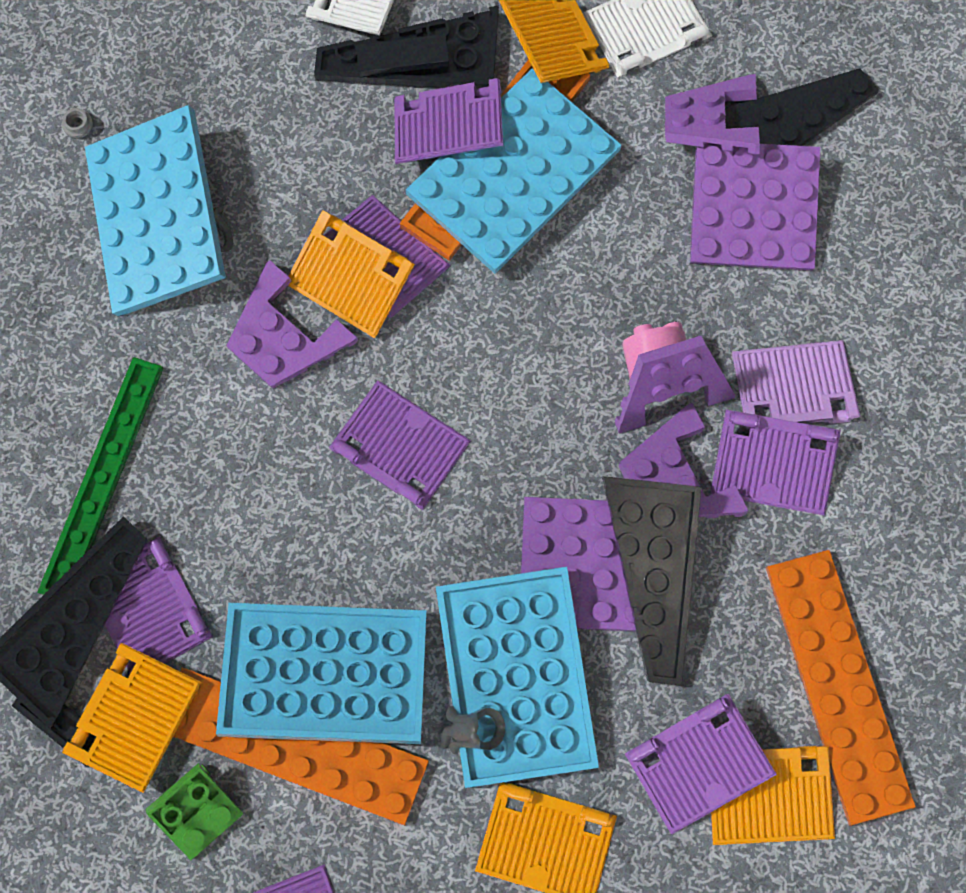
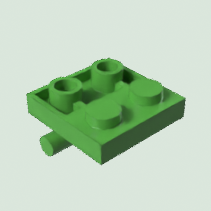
(194, 811)

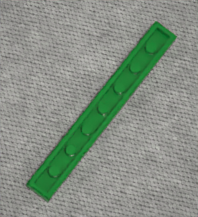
(104, 469)

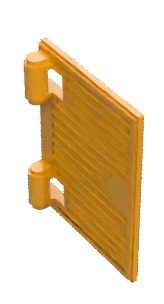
(554, 37)
(349, 274)
(132, 718)
(783, 808)
(545, 843)

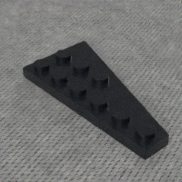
(470, 49)
(802, 111)
(656, 548)
(56, 635)

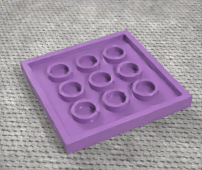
(755, 206)
(582, 539)

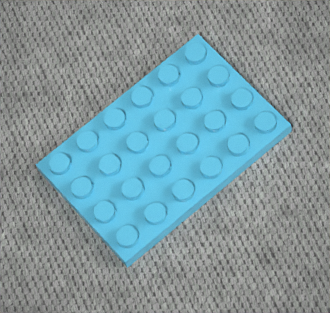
(508, 192)
(154, 212)
(519, 652)
(322, 673)

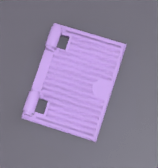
(797, 382)

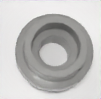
(74, 115)

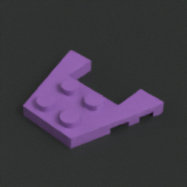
(700, 115)
(272, 343)
(670, 372)
(663, 461)

